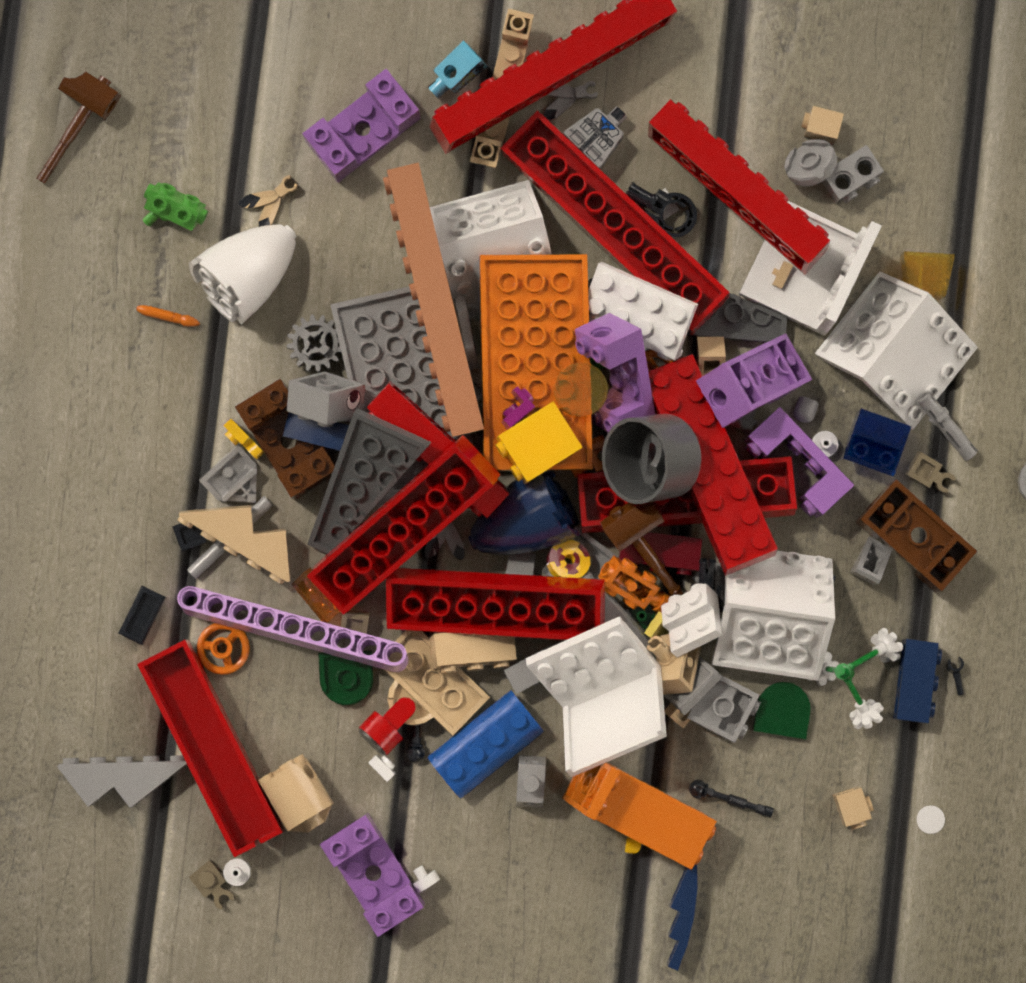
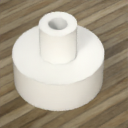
(830, 439)
(243, 869)
(424, 880)

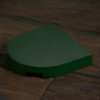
(343, 679)
(783, 711)

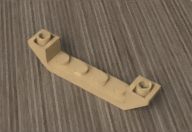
(512, 51)

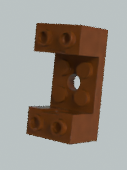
(298, 467)
(892, 520)

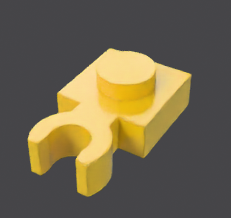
(236, 435)

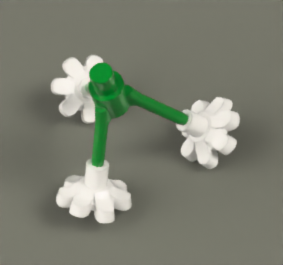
(865, 711)

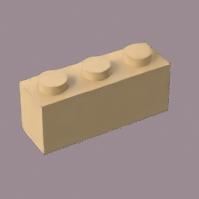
(471, 651)

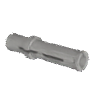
(940, 418)

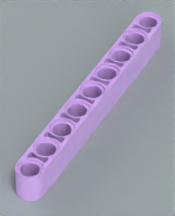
(283, 620)

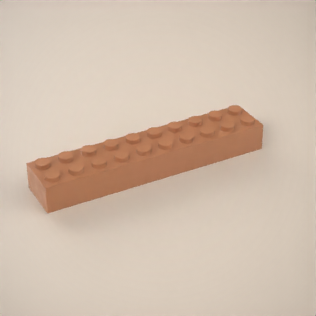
(434, 299)

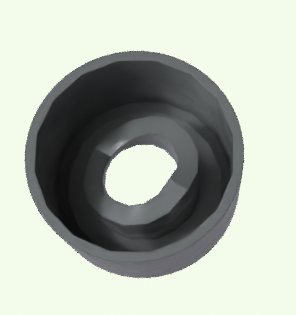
(651, 458)

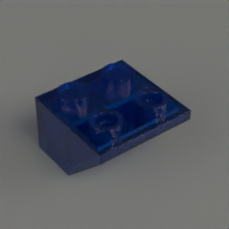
(876, 442)

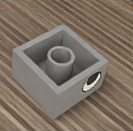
(325, 398)

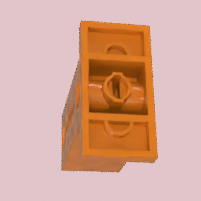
(641, 812)

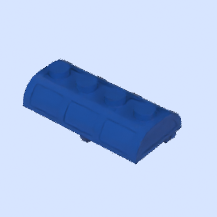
(485, 744)

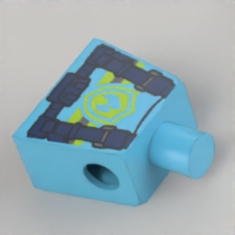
(467, 65)

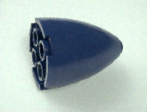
(528, 519)

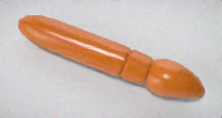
(185, 320)

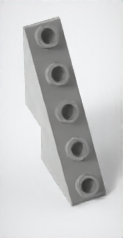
(129, 778)

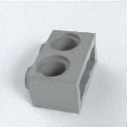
(848, 170)

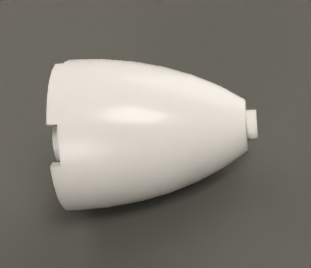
(244, 269)

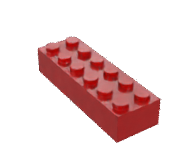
(401, 411)

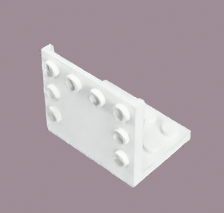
(487, 224)
(819, 295)
(898, 345)
(778, 616)
(606, 692)

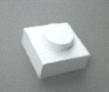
(383, 766)

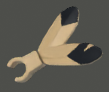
(269, 199)

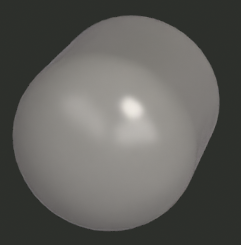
(805, 409)

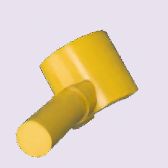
(632, 846)

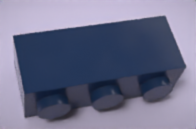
(917, 681)

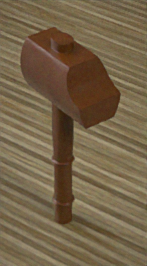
(95, 97)
(628, 526)

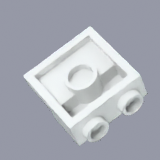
(692, 619)

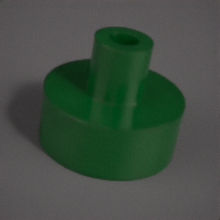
(648, 615)

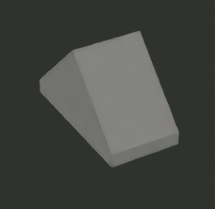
(871, 561)

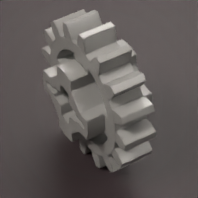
(306, 336)

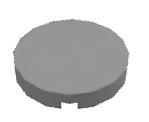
(811, 162)

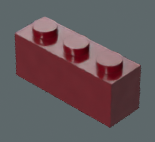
(672, 550)

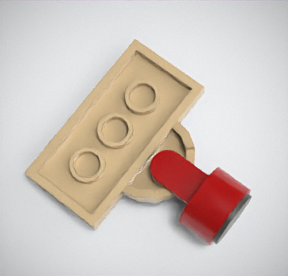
(421, 695)

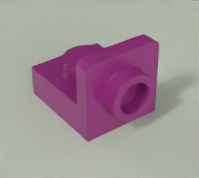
(515, 413)

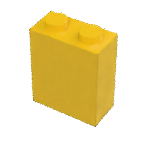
(537, 443)

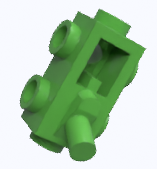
(172, 205)

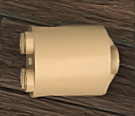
(297, 795)

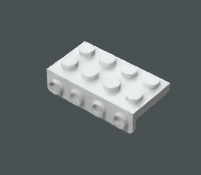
(656, 311)

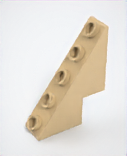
(235, 529)

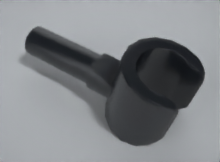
(956, 674)

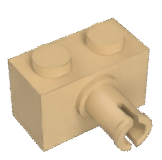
(676, 672)

